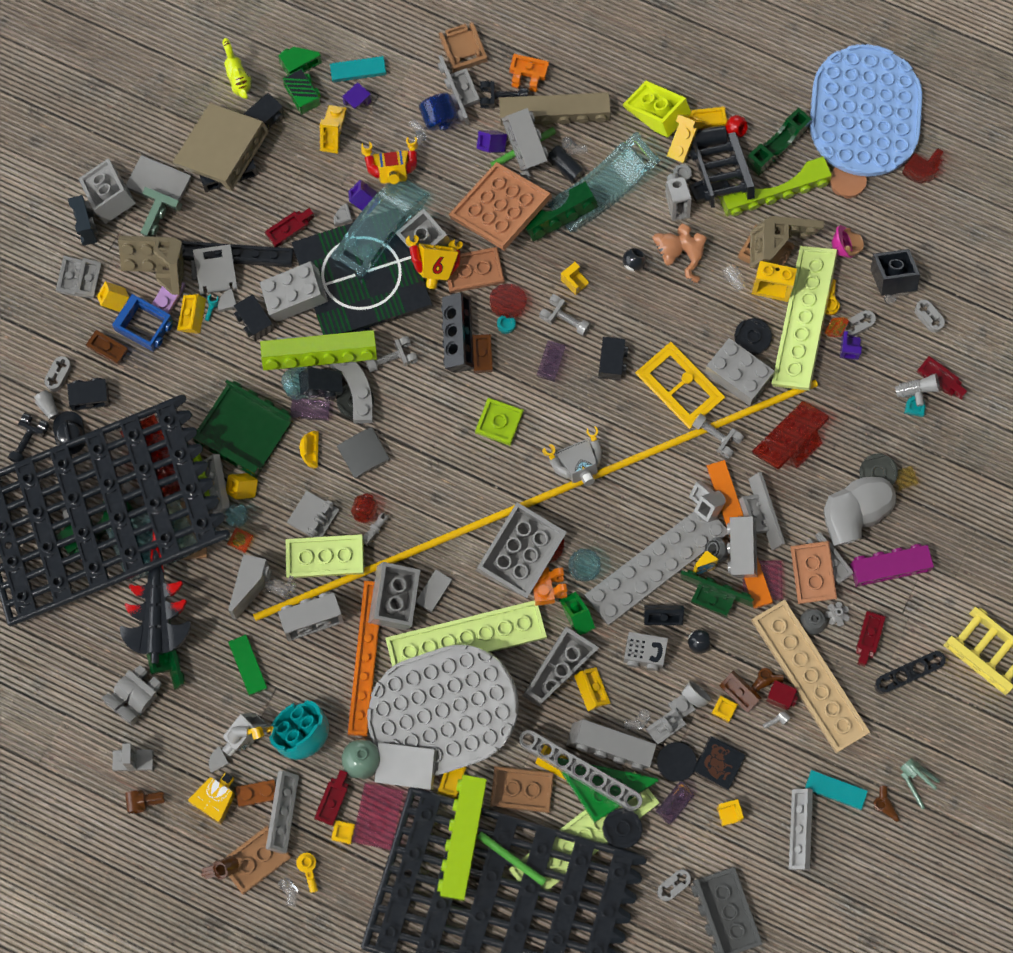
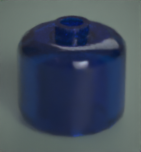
(438, 111)

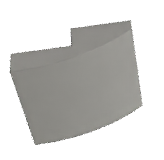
(78, 277)

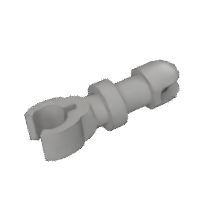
(374, 528)

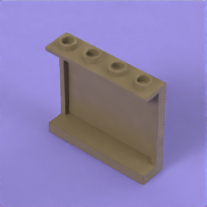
(221, 145)

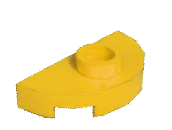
(309, 448)

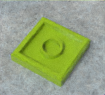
(499, 421)

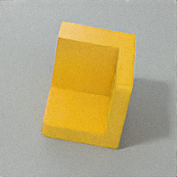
(573, 278)
(112, 296)
(241, 486)
(730, 812)

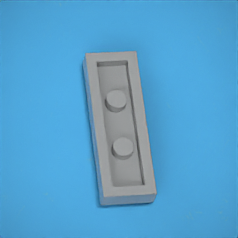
(219, 488)

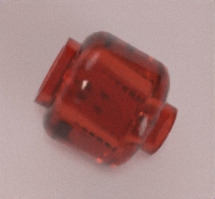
(364, 508)

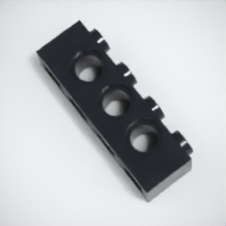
(457, 333)

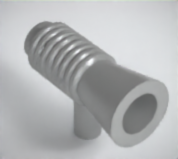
(917, 387)

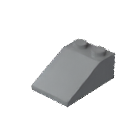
(106, 191)
(249, 583)

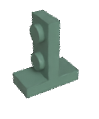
(157, 211)

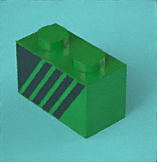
(301, 91)

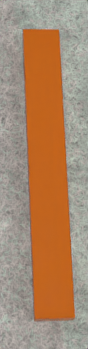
(722, 481)
(364, 667)

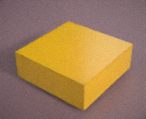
(724, 708)
(343, 832)

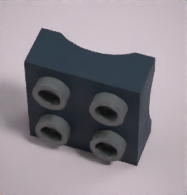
(84, 220)

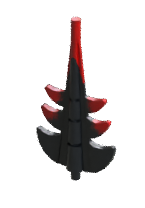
(155, 633)

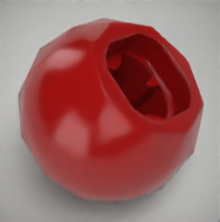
(736, 124)

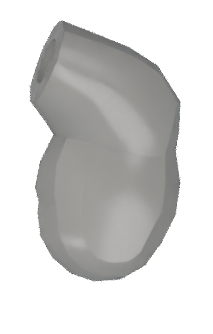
(858, 506)

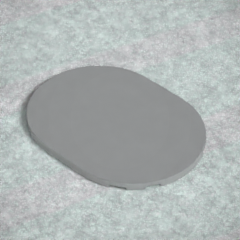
(447, 702)

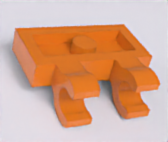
(528, 67)
(543, 590)

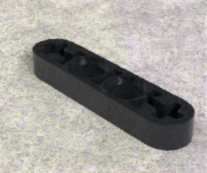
(910, 673)

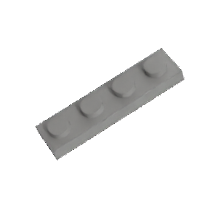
(282, 812)
(800, 829)

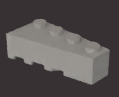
(561, 662)
(611, 744)

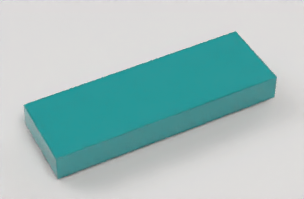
(357, 69)
(836, 790)

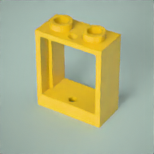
(782, 280)

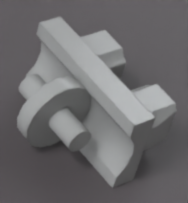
(665, 726)

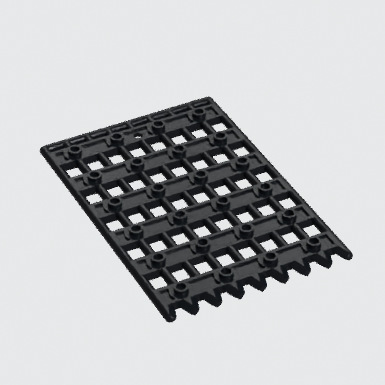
(120, 518)
(491, 877)

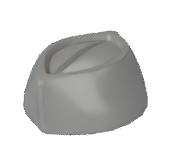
(696, 695)

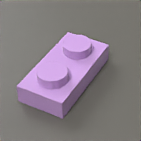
(165, 300)

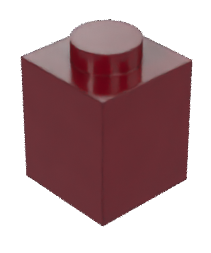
(782, 695)

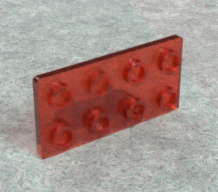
(793, 438)

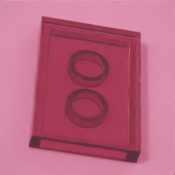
(377, 816)

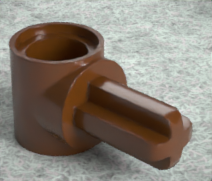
(138, 801)
(221, 868)

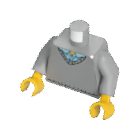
(578, 460)
(245, 732)

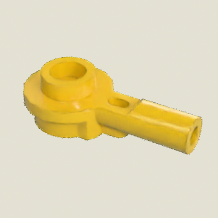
(833, 304)
(306, 863)

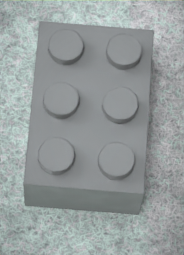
(525, 139)
(293, 291)
(739, 372)
(394, 596)
(310, 616)

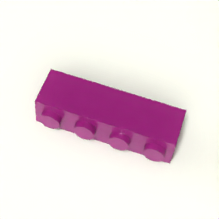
(892, 565)

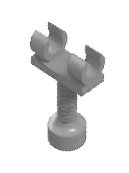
(582, 326)
(406, 360)
(700, 422)

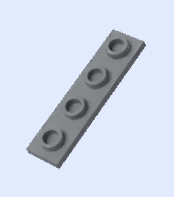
(462, 87)
(761, 508)

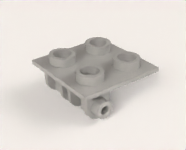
(313, 515)

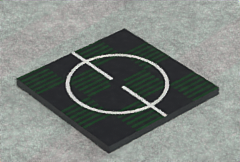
(355, 302)

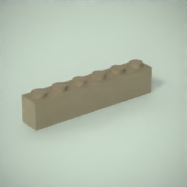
(559, 108)

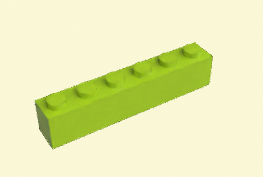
(318, 350)
(463, 837)

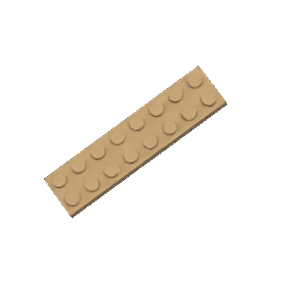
(810, 676)

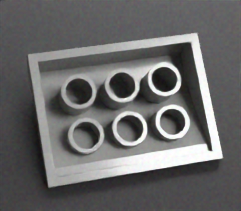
(521, 550)

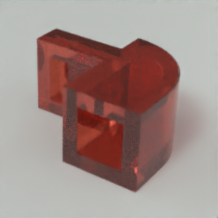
(921, 170)

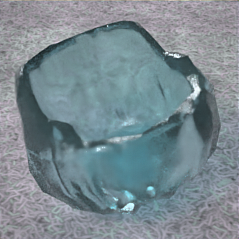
(290, 383)
(584, 565)

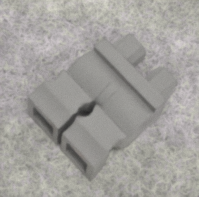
(134, 690)

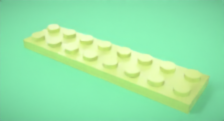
(804, 318)
(487, 631)
(584, 826)

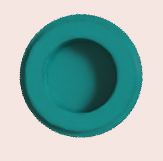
(506, 325)

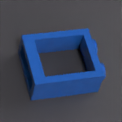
(128, 312)

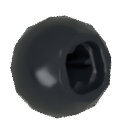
(634, 259)
(699, 641)

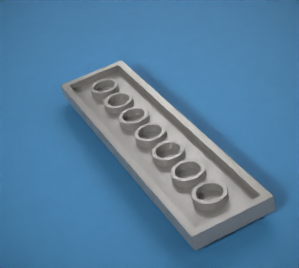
(653, 567)

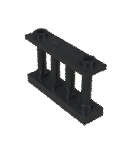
(736, 159)

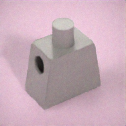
(675, 193)

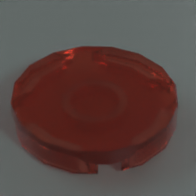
(508, 300)

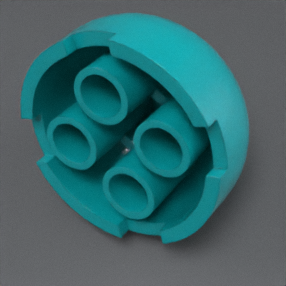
(300, 730)

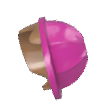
(847, 242)

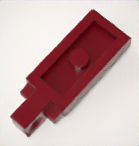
(289, 227)
(948, 381)
(869, 637)
(332, 799)

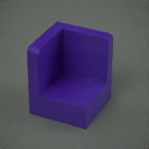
(357, 96)
(491, 141)
(361, 194)
(850, 347)

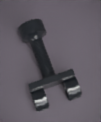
(487, 86)
(24, 424)

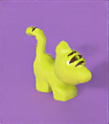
(239, 78)

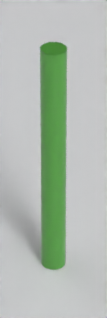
(508, 156)
(511, 858)

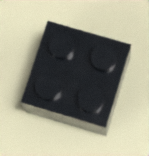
(895, 272)

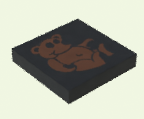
(719, 763)

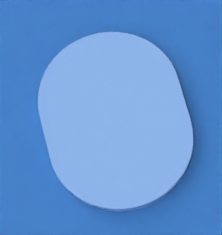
(866, 110)

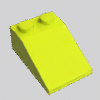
(657, 107)

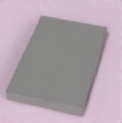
(158, 178)
(406, 765)

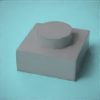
(682, 706)

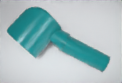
(212, 304)

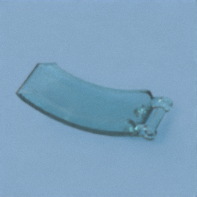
(612, 178)
(379, 224)

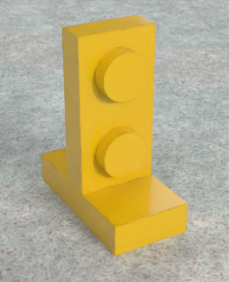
(331, 128)
(684, 137)

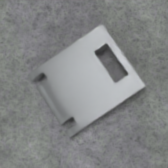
(215, 272)

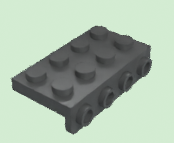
(726, 912)

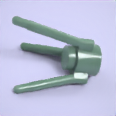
(912, 769)

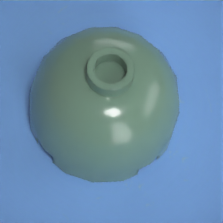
(360, 759)

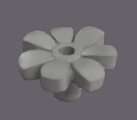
(837, 614)

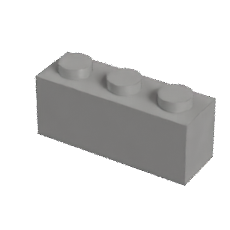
(742, 547)

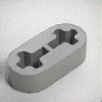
(932, 313)
(861, 327)
(54, 371)
(670, 882)

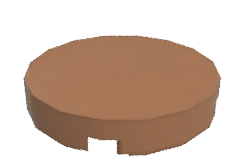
(847, 184)

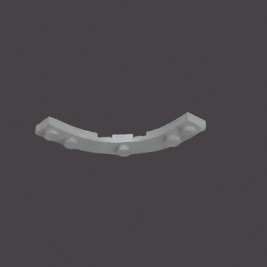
(359, 389)

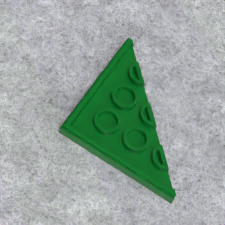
(596, 804)

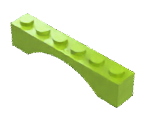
(813, 175)

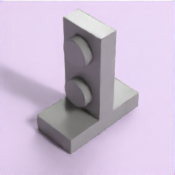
(132, 760)

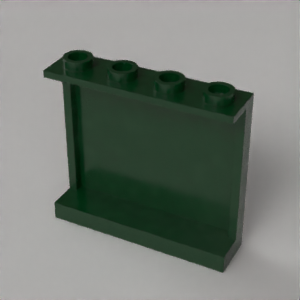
(243, 428)

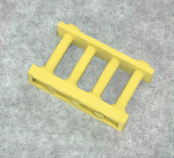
(972, 657)

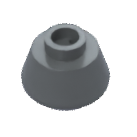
(717, 548)
(810, 623)

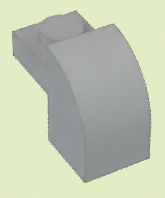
(708, 502)

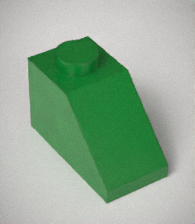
(298, 58)
(577, 613)

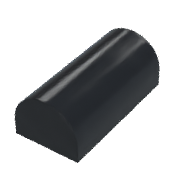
(710, 137)
(565, 164)
(663, 614)

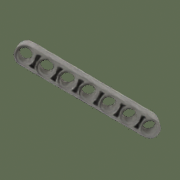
(586, 779)

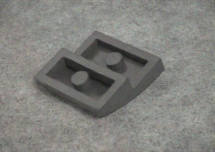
(363, 452)

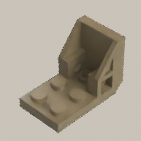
(774, 232)
(156, 255)

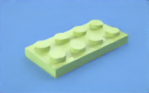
(325, 556)

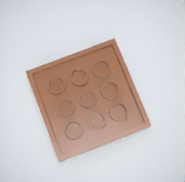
(500, 206)

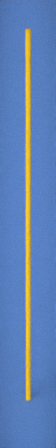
(532, 501)

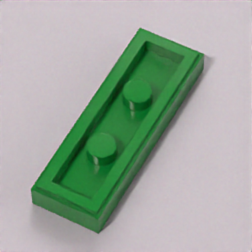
(247, 665)

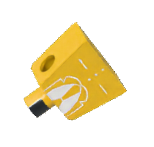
(214, 797)

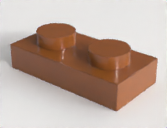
(255, 793)

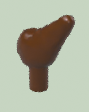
(765, 679)
(884, 804)

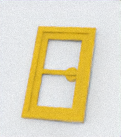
(691, 373)

